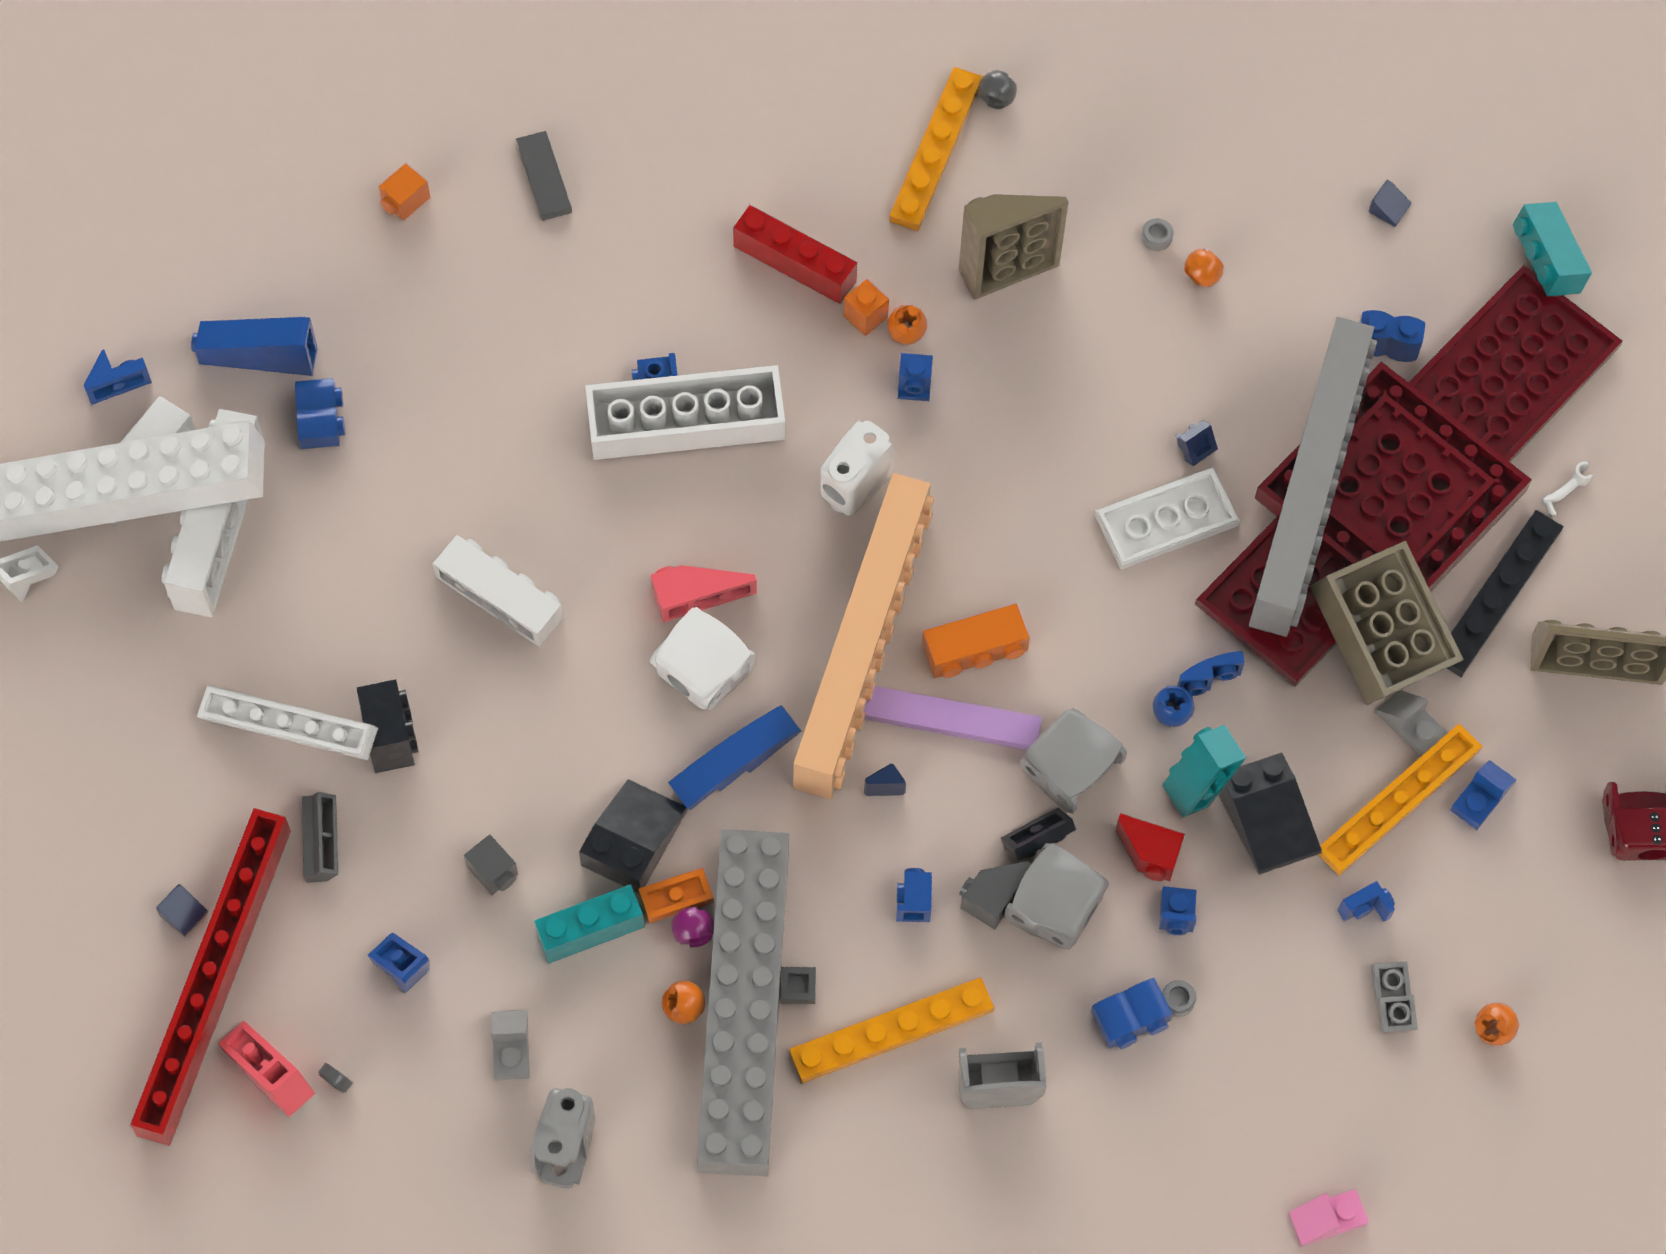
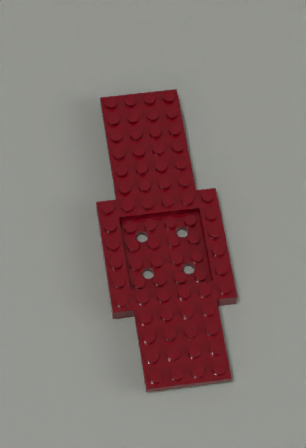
(1451, 423)

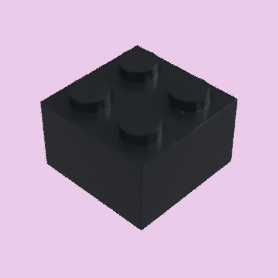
(390, 712)

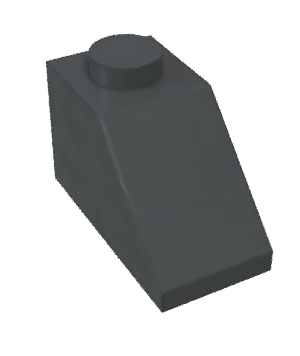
(992, 892)

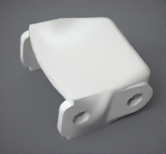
(857, 468)
(703, 659)

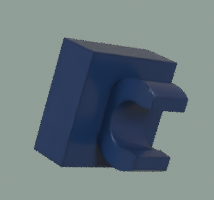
(1197, 442)

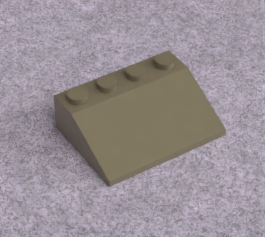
(1010, 240)
(1386, 622)
(1599, 652)

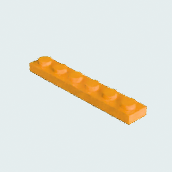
(935, 149)
(1399, 799)
(891, 1030)

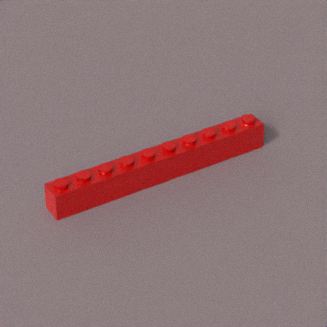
(210, 978)

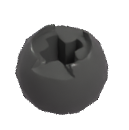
(997, 89)

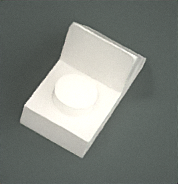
(25, 568)

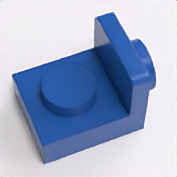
(1361, 903)
(1177, 910)

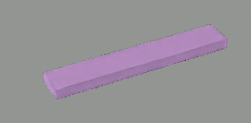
(953, 718)

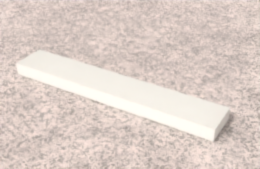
(287, 722)

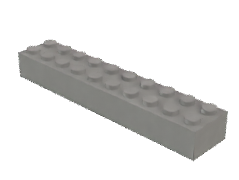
(1314, 478)
(743, 1003)

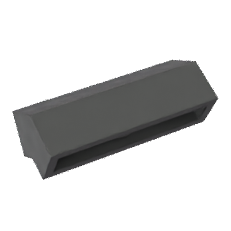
(319, 837)

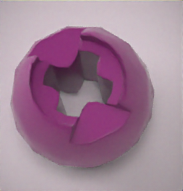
(693, 927)

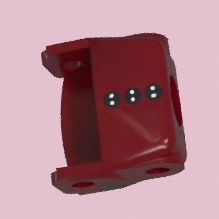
(1635, 824)

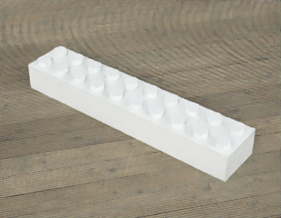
(131, 480)

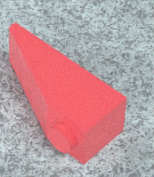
(688, 587)
(267, 1068)

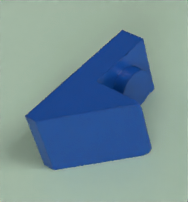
(109, 382)
(1483, 794)
(400, 961)

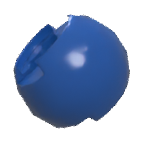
(1167, 714)

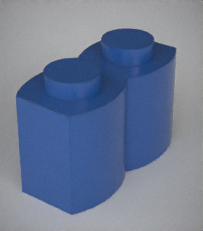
(1395, 336)
(318, 413)
(1131, 1014)

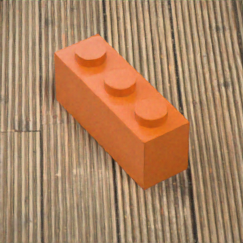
(975, 641)

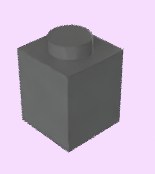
(491, 865)

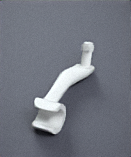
(1577, 480)

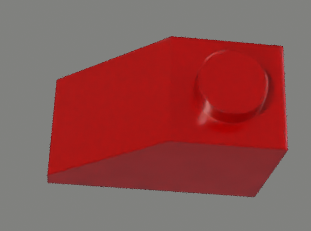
(1150, 846)

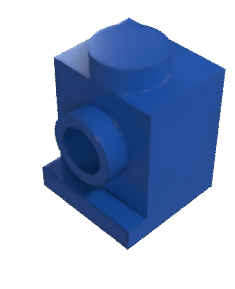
(655, 367)
(915, 377)
(914, 896)

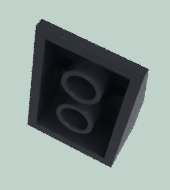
(1270, 814)
(631, 835)

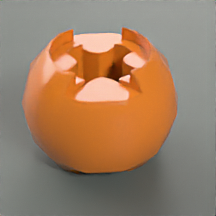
(1203, 267)
(904, 334)
(683, 1002)
(1496, 1024)

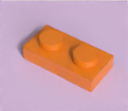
(674, 894)

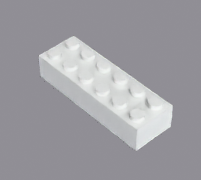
(685, 412)
(205, 545)

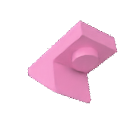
(1328, 1217)

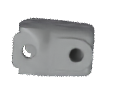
(1071, 757)
(1056, 897)
(1002, 1078)
(563, 1137)

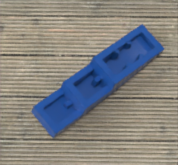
(734, 756)

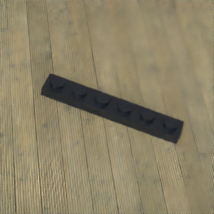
(1503, 587)

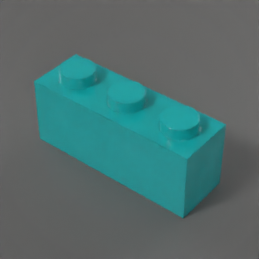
(1552, 249)
(1203, 770)
(589, 923)

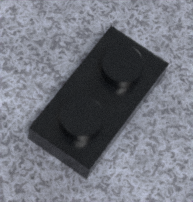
(1034, 835)

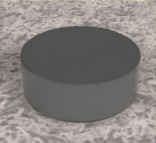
(335, 1078)

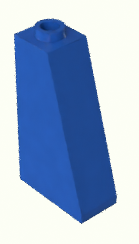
(258, 344)

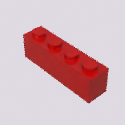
(795, 254)

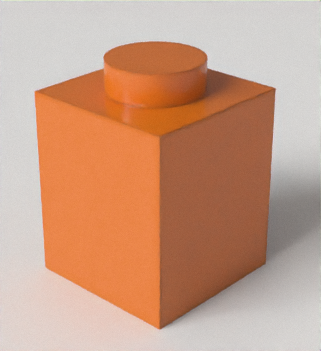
(404, 192)
(866, 307)

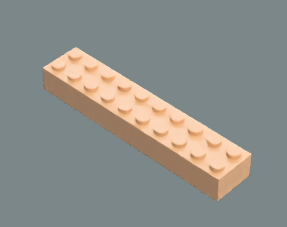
(863, 637)

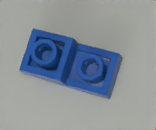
(1200, 676)

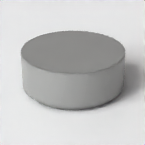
(1157, 234)
(1179, 997)

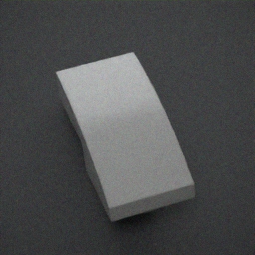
(1394, 997)

